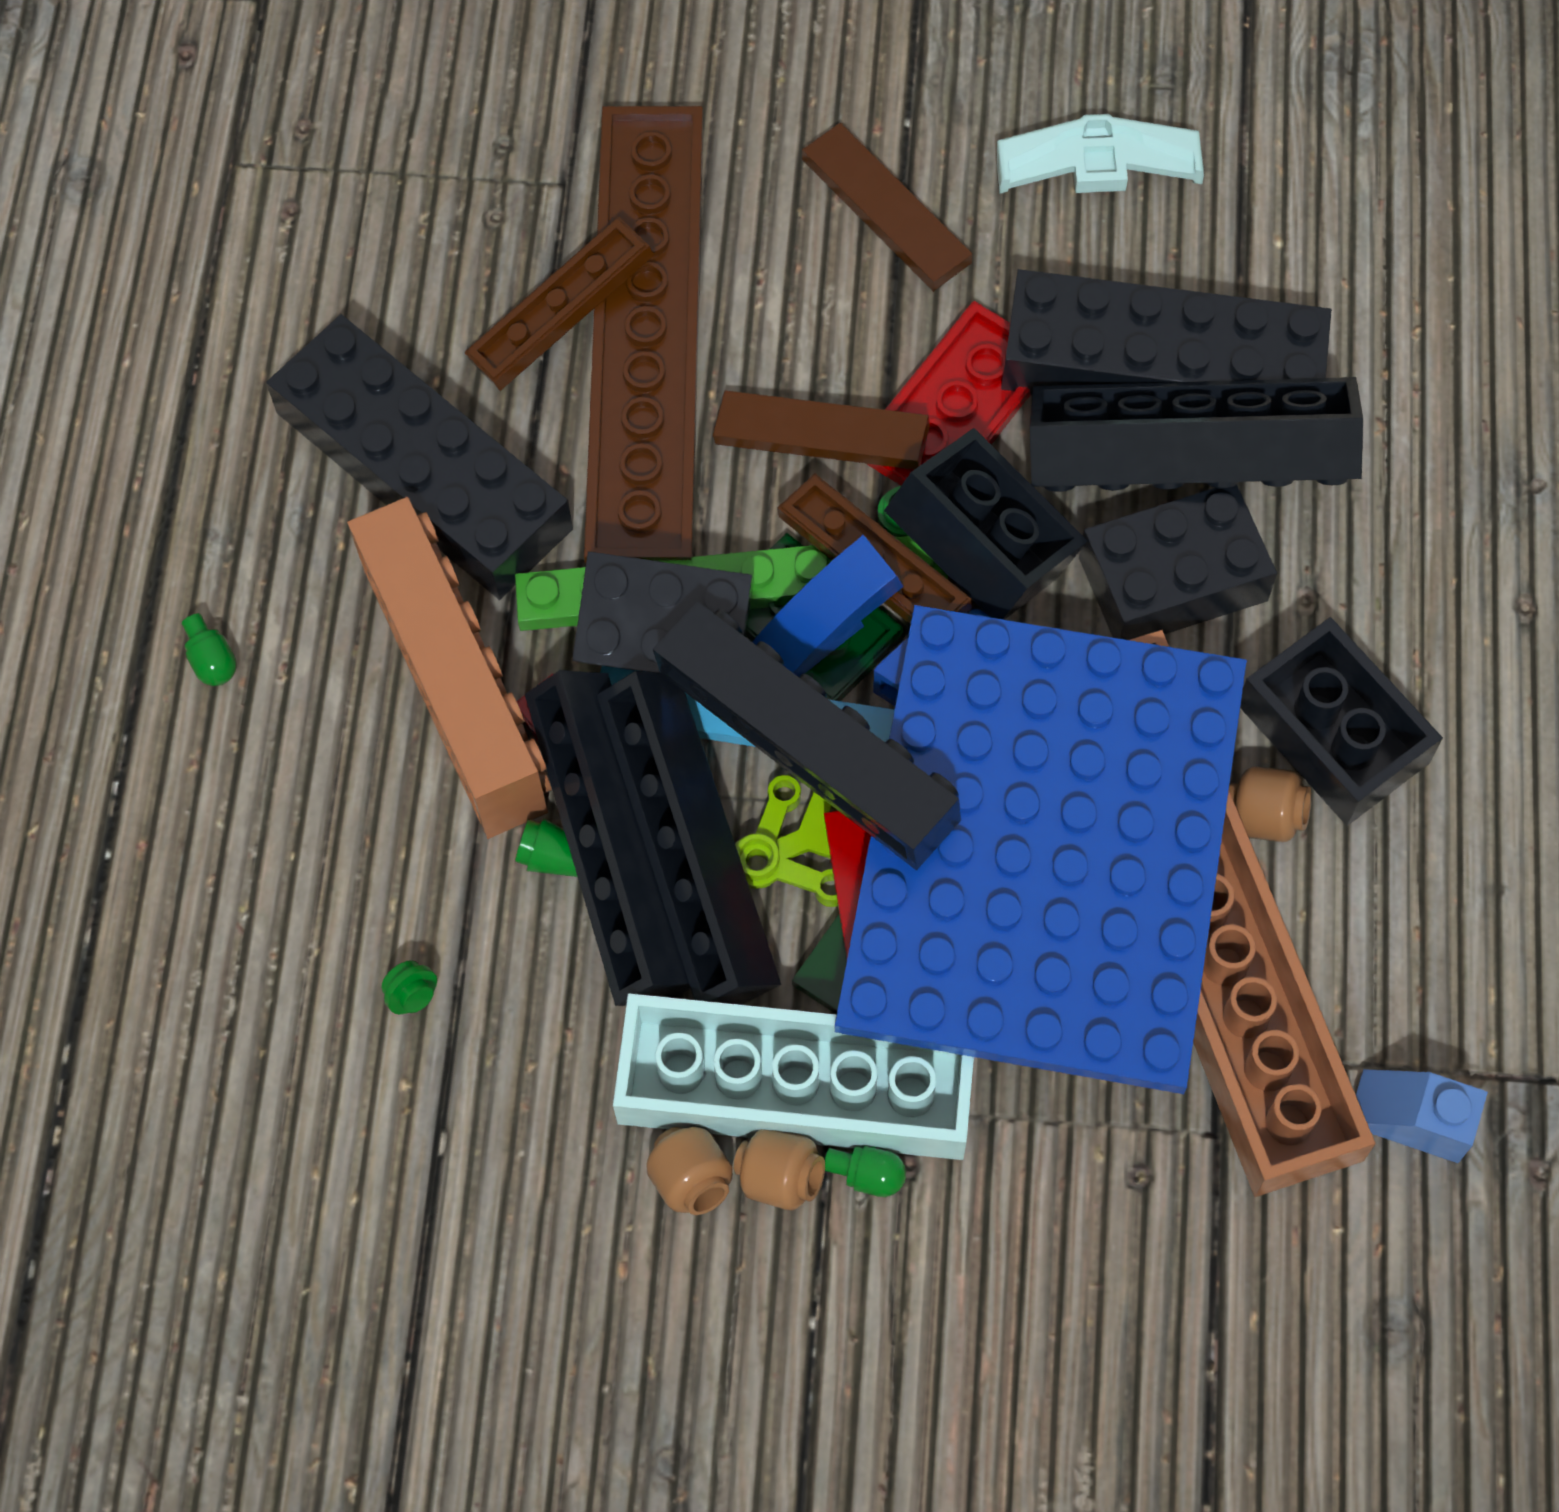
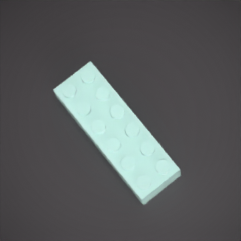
(787, 1073)

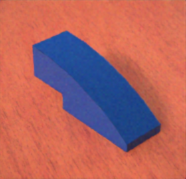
(830, 607)

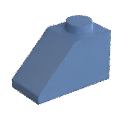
(1421, 1110)

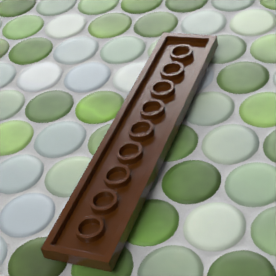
(647, 339)

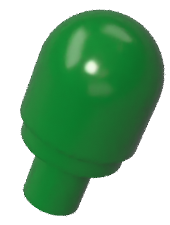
(208, 652)
(868, 1170)

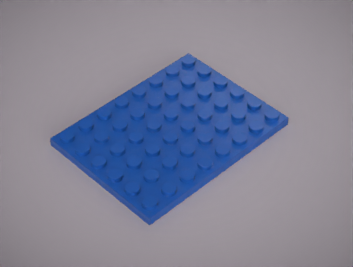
(1084, 857)

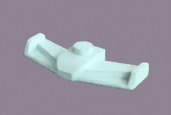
(1099, 153)

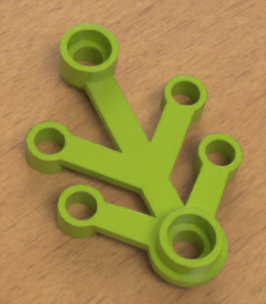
(779, 851)

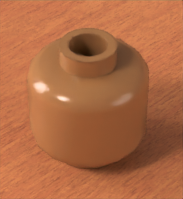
(1271, 803)
(779, 1169)
(689, 1170)

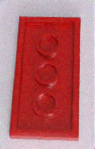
(961, 386)

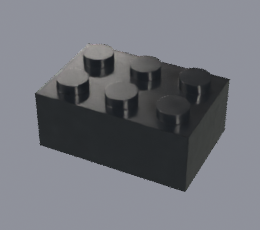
(985, 525)
(1177, 564)
(637, 601)
(1339, 721)

